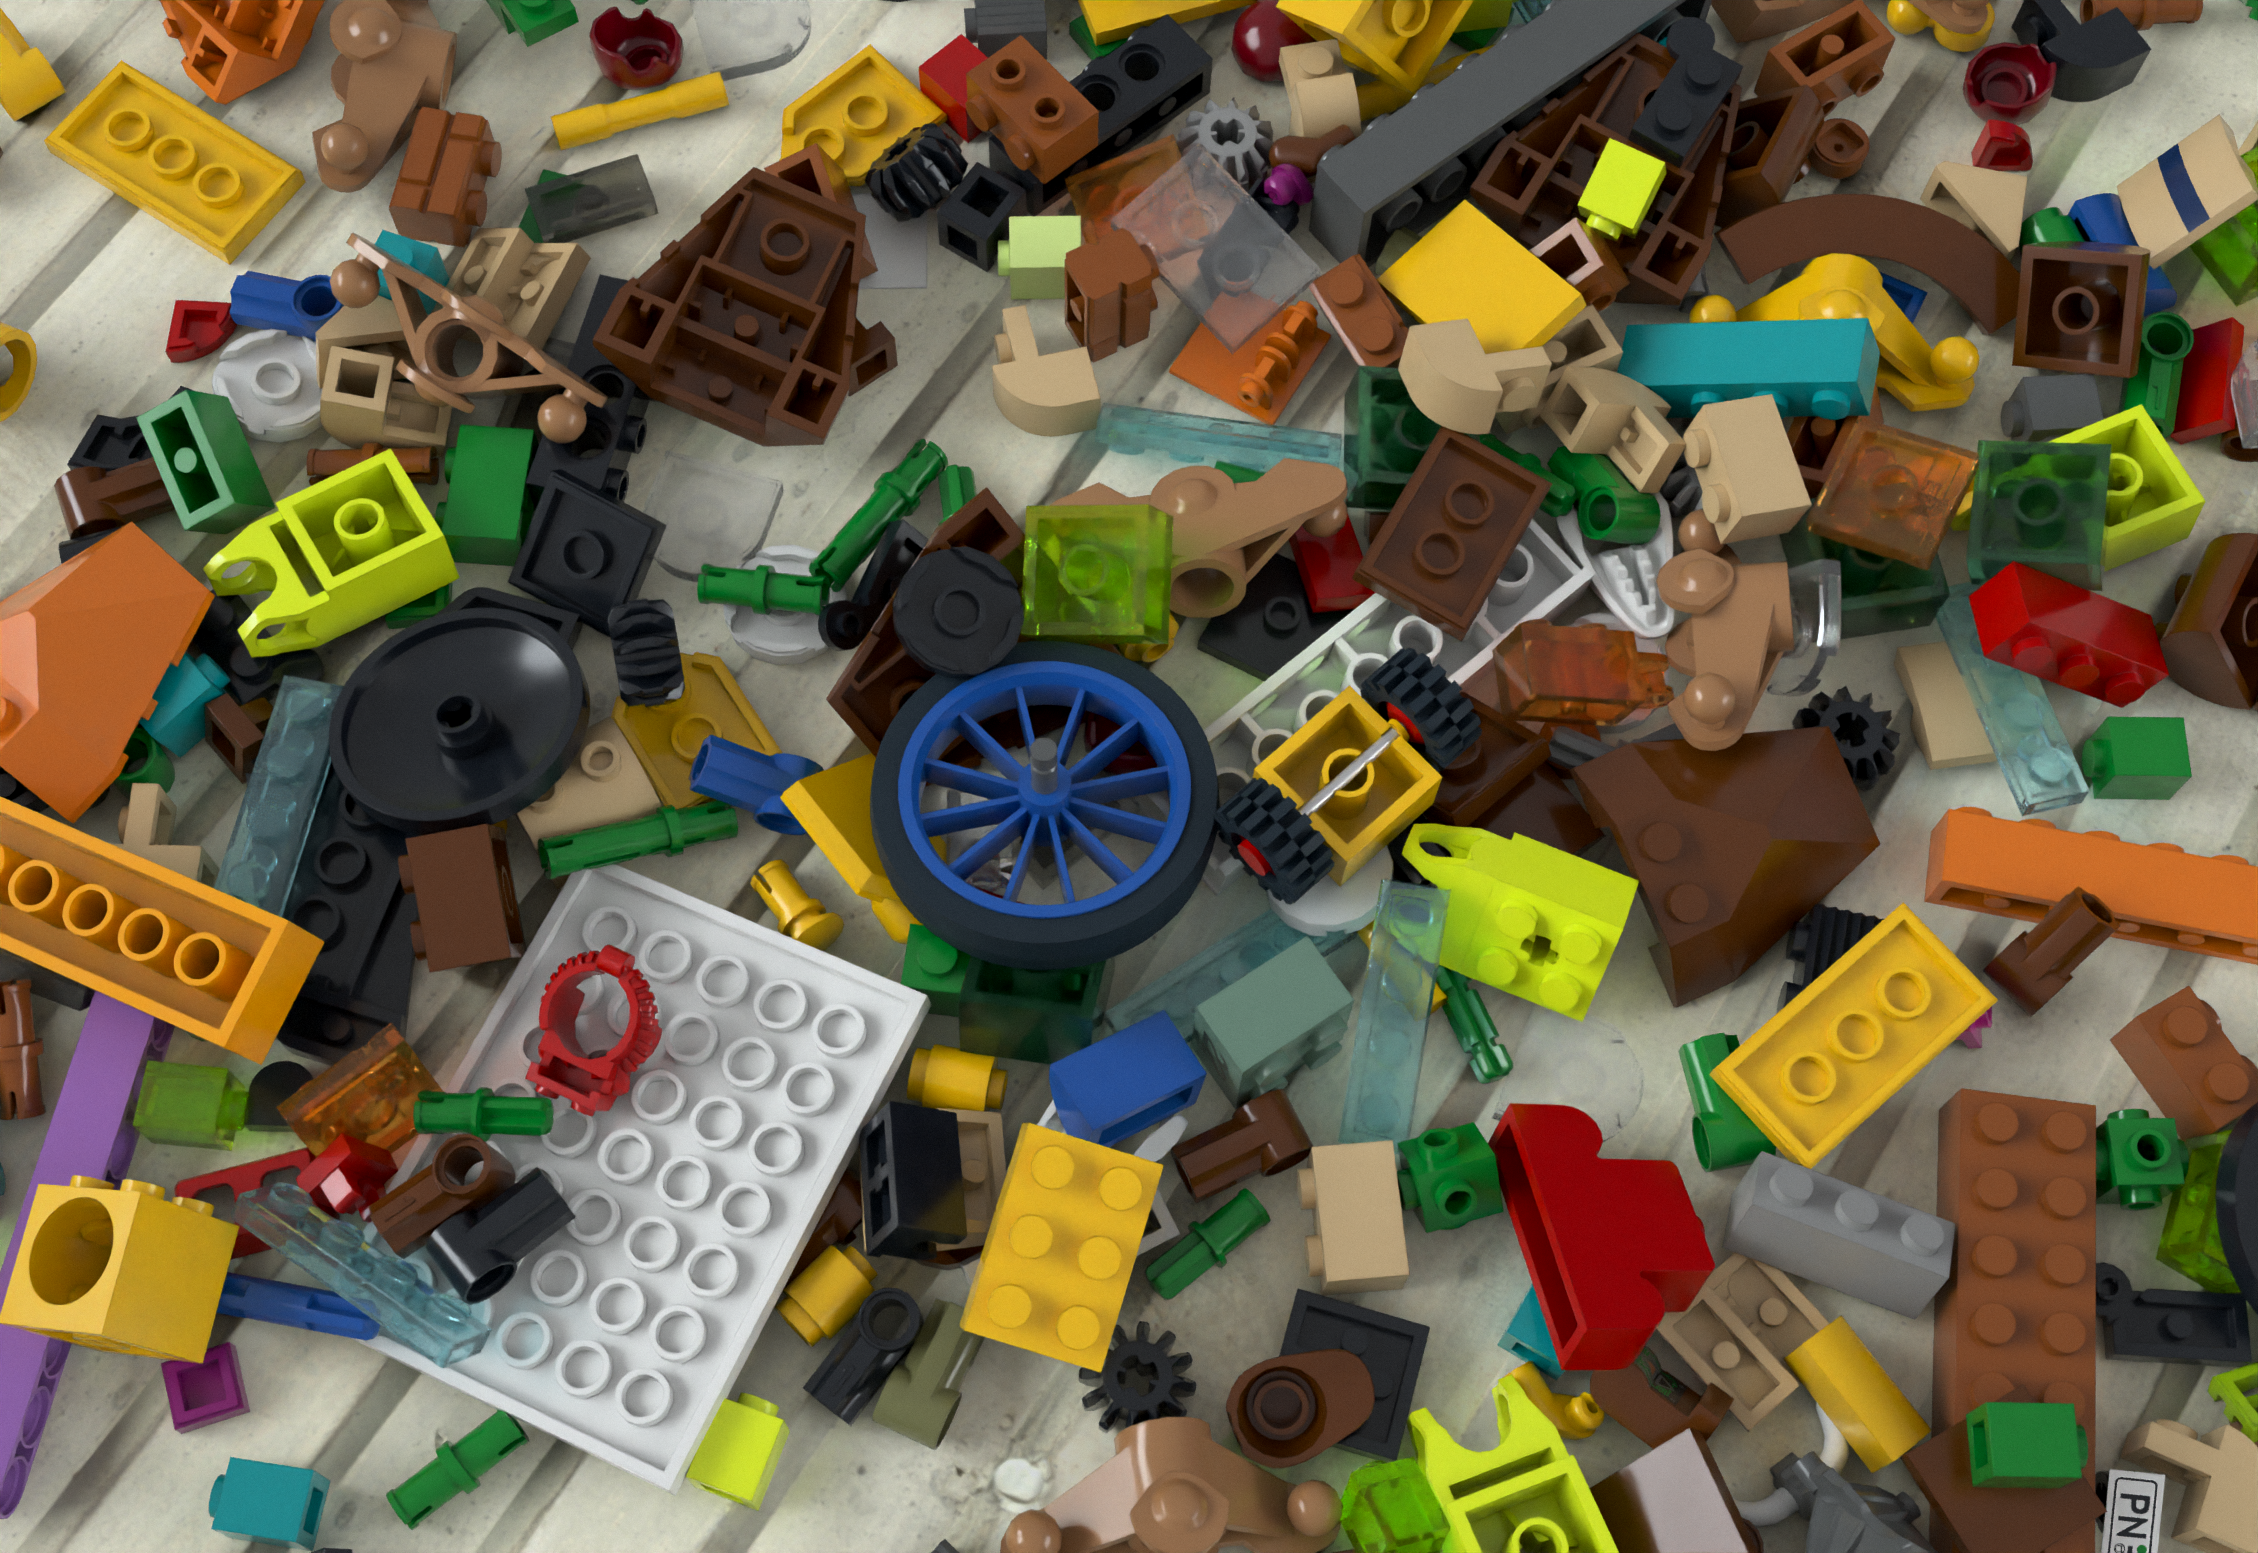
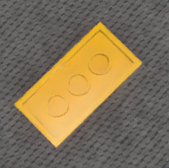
(175, 162)
(1853, 1038)

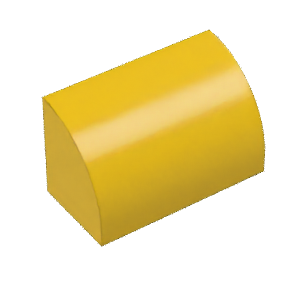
(1857, 1395)

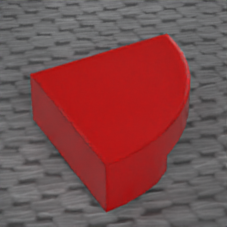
(2002, 147)
(198, 329)

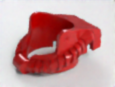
(563, 1064)

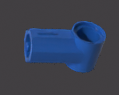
(283, 303)
(750, 781)

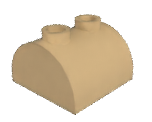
(597, 789)

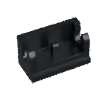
(911, 1181)

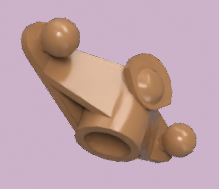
(387, 71)
(435, 336)
(1232, 529)
(1733, 635)
(1179, 1495)

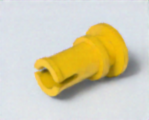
(797, 913)

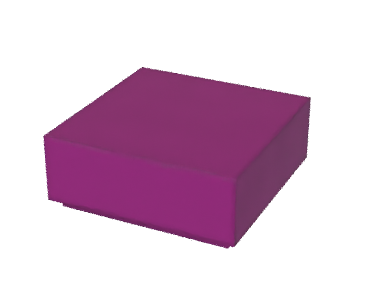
(205, 1391)

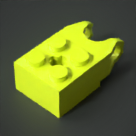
(2150, 494)
(335, 557)
(1525, 914)
(1513, 1495)

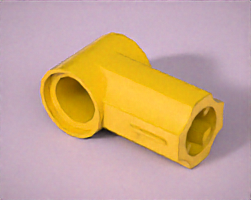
(24, 74)

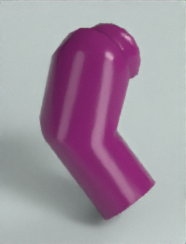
(1288, 184)

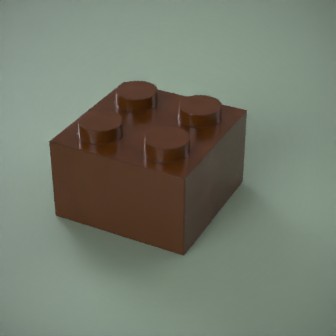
(462, 898)

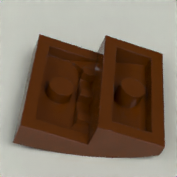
(1540, 810)

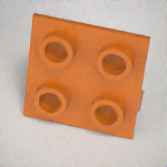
(1262, 371)

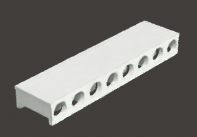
(1533, 585)

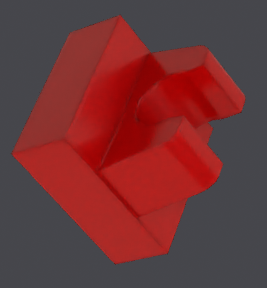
(348, 1176)

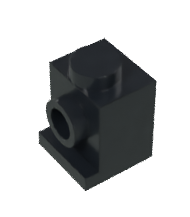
(979, 214)

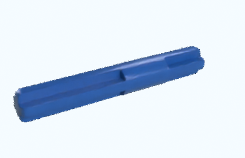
(294, 1307)

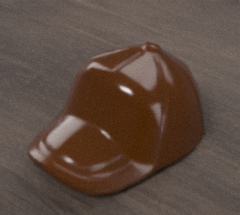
(1299, 1405)

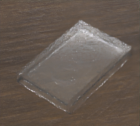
(1217, 248)

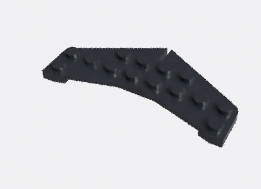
(356, 903)

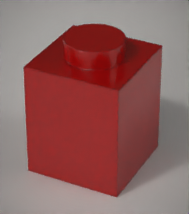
(945, 83)

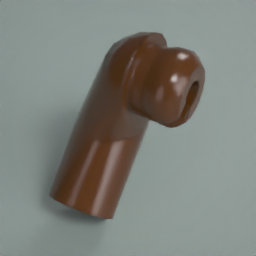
(1307, 151)

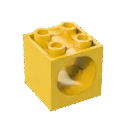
(1382, 37)
(120, 1269)

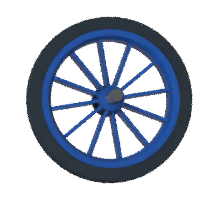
(1045, 806)

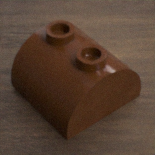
(1768, 151)
(2081, 307)
(2215, 626)

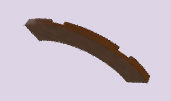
(1884, 229)

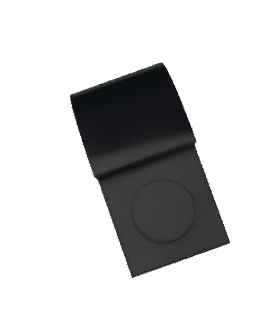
(2088, 57)

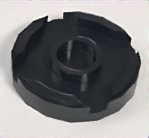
(958, 612)

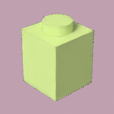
(1037, 254)

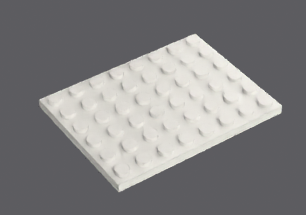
(686, 1187)

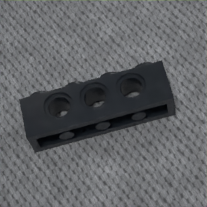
(1175, 77)
(614, 428)

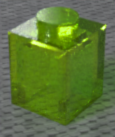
(190, 1105)
(1392, 1509)

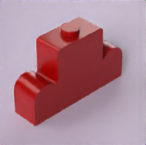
(1598, 1235)

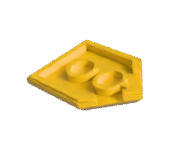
(857, 113)
(671, 734)
(837, 817)

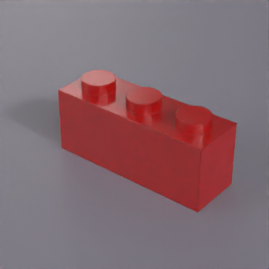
(2067, 635)

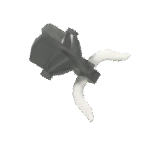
(1840, 1513)

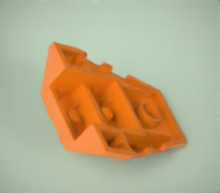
(239, 42)
(85, 661)

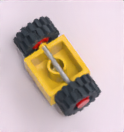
(1349, 778)

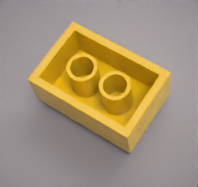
(1061, 1246)

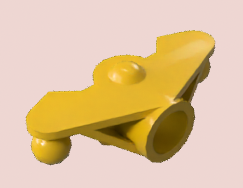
(1852, 288)

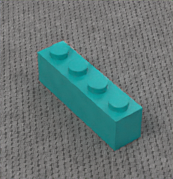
(1805, 364)

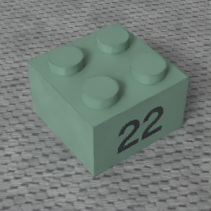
(1272, 1023)

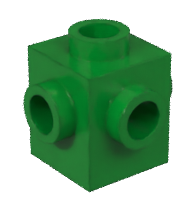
(2138, 1160)
(1449, 1177)

